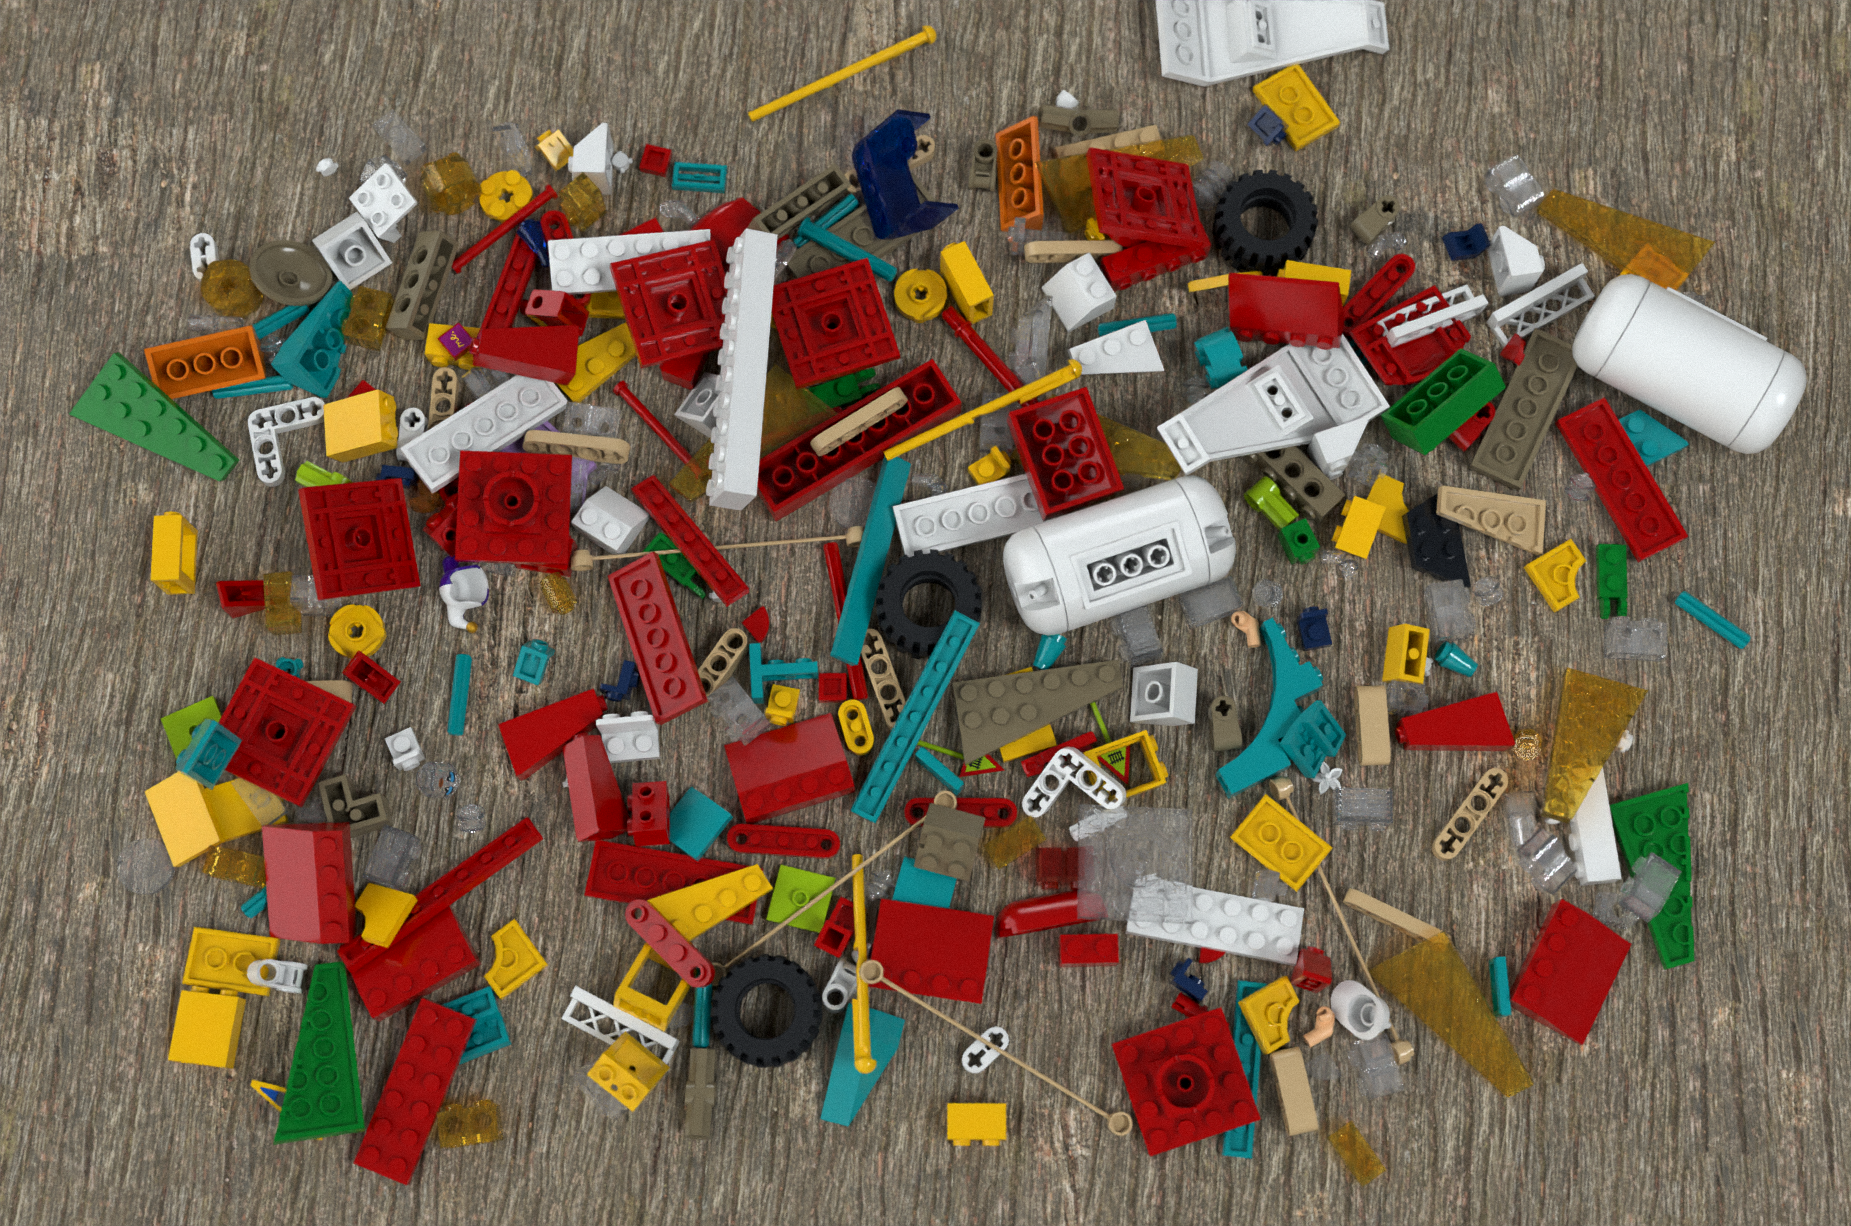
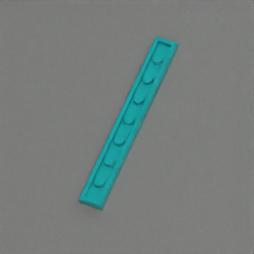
(870, 561)
(914, 716)

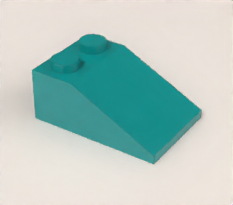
(207, 753)

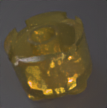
(450, 184)
(230, 289)

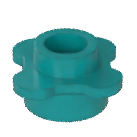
(286, 663)

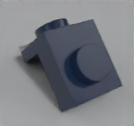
(1269, 126)
(1466, 244)
(628, 680)

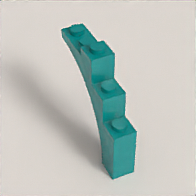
(1290, 684)

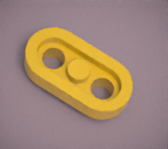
(856, 728)

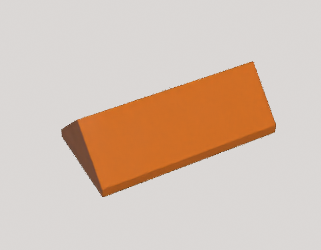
(1018, 175)
(207, 362)

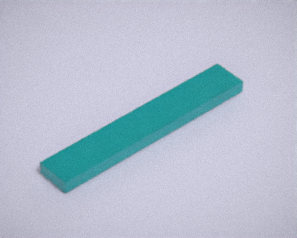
(1239, 1141)

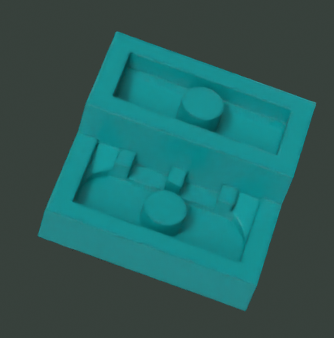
(1313, 738)
(696, 823)
(923, 886)
(490, 1029)

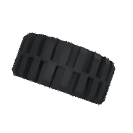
(1275, 193)
(915, 571)
(728, 1000)

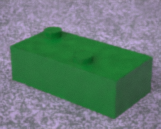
(1443, 401)

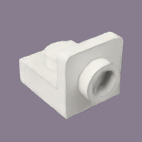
(405, 749)

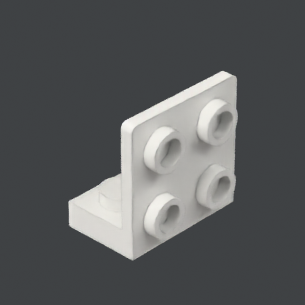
(383, 202)
(630, 737)

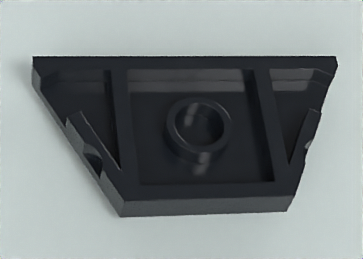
(1435, 543)

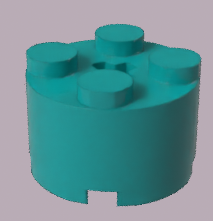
(1220, 356)

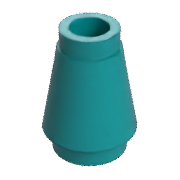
(1049, 650)
(1455, 659)

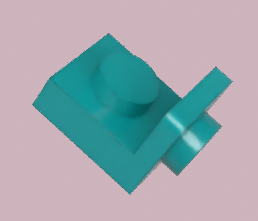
(533, 661)

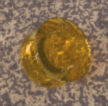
(1527, 744)

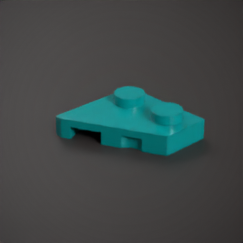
(1651, 438)

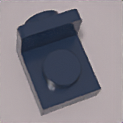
(408, 475)
(1314, 628)
(1189, 985)

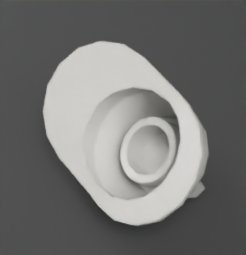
(1360, 1010)

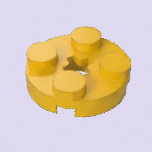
(502, 183)
(920, 280)
(356, 615)

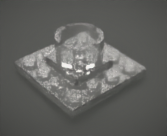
(1120, 886)

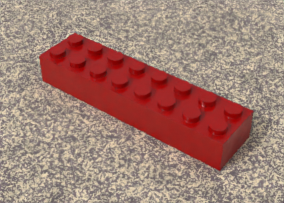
(798, 475)

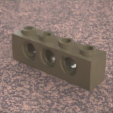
(802, 203)
(422, 285)
(1309, 476)

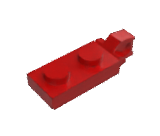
(1034, 765)

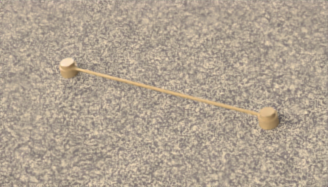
(583, 560)
(1280, 789)
(943, 798)
(1118, 1122)

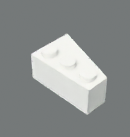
(1119, 352)

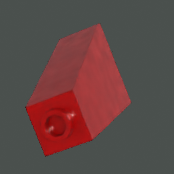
(532, 352)
(1461, 726)
(540, 734)
(593, 790)

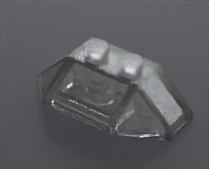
(1031, 343)

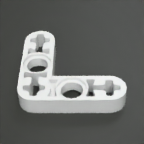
(270, 432)
(1064, 775)

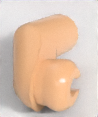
(1248, 625)
(1323, 1027)

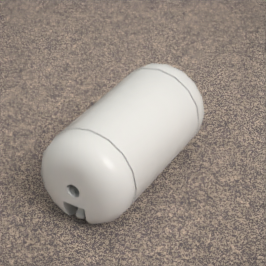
(1690, 363)
(1119, 555)

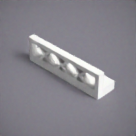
(1539, 296)
(1427, 324)
(620, 1016)

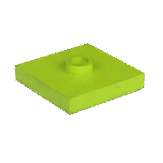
(182, 723)
(793, 891)

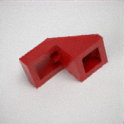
(838, 929)

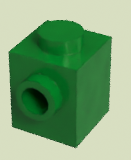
(1299, 542)

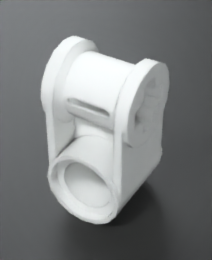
(407, 432)
(282, 976)
(842, 983)

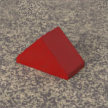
(241, 597)
(370, 677)

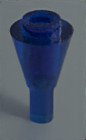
(532, 234)

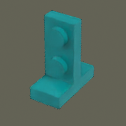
(776, 671)

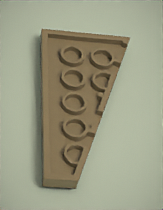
(1015, 705)

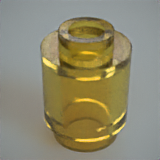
(558, 593)

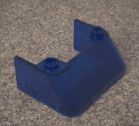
(888, 182)

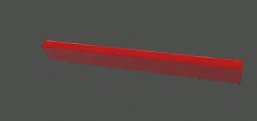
(449, 889)

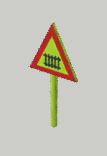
(1117, 760)
(980, 766)

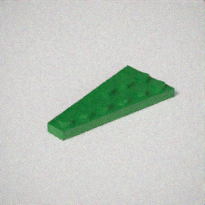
(140, 412)
(1660, 826)
(323, 1077)

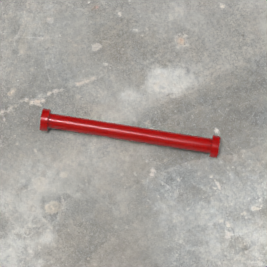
(504, 228)
(622, 390)

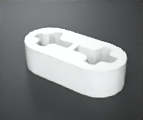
(198, 258)
(990, 1055)

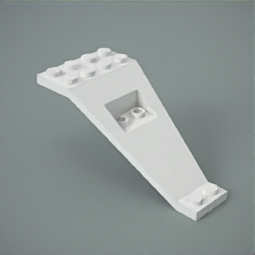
(1241, 38)
(1244, 419)

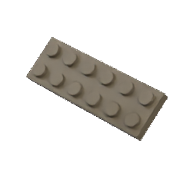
(855, 229)
(1525, 410)

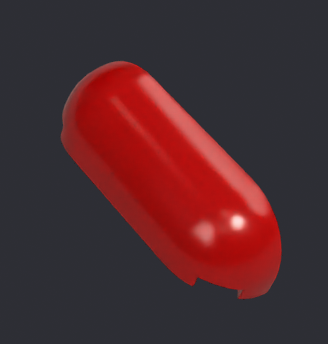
(1039, 914)

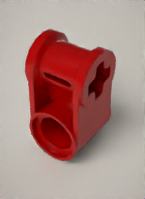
(1470, 430)

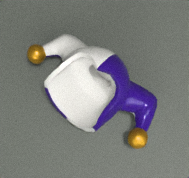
(462, 590)

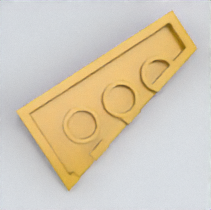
(598, 361)
(712, 901)

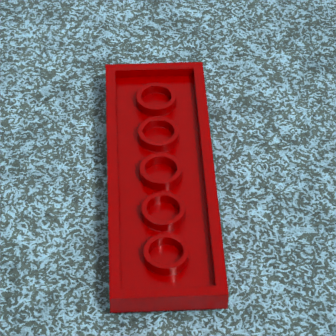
(1621, 479)
(657, 638)
(633, 873)
(415, 1091)

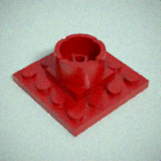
(1143, 199)
(672, 302)
(832, 323)
(521, 534)
(359, 538)
(276, 705)
(1191, 1049)

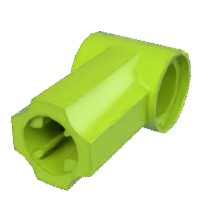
(313, 475)
(1266, 498)

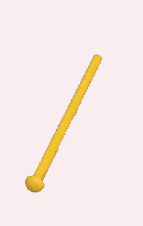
(928, 35)
(1024, 394)
(861, 1018)

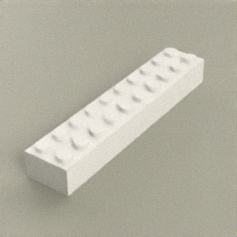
(742, 370)

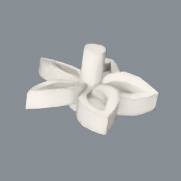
(1327, 778)

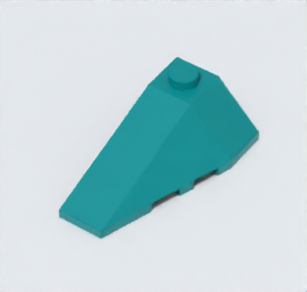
(314, 349)
(848, 1086)

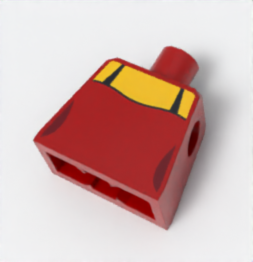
(546, 308)

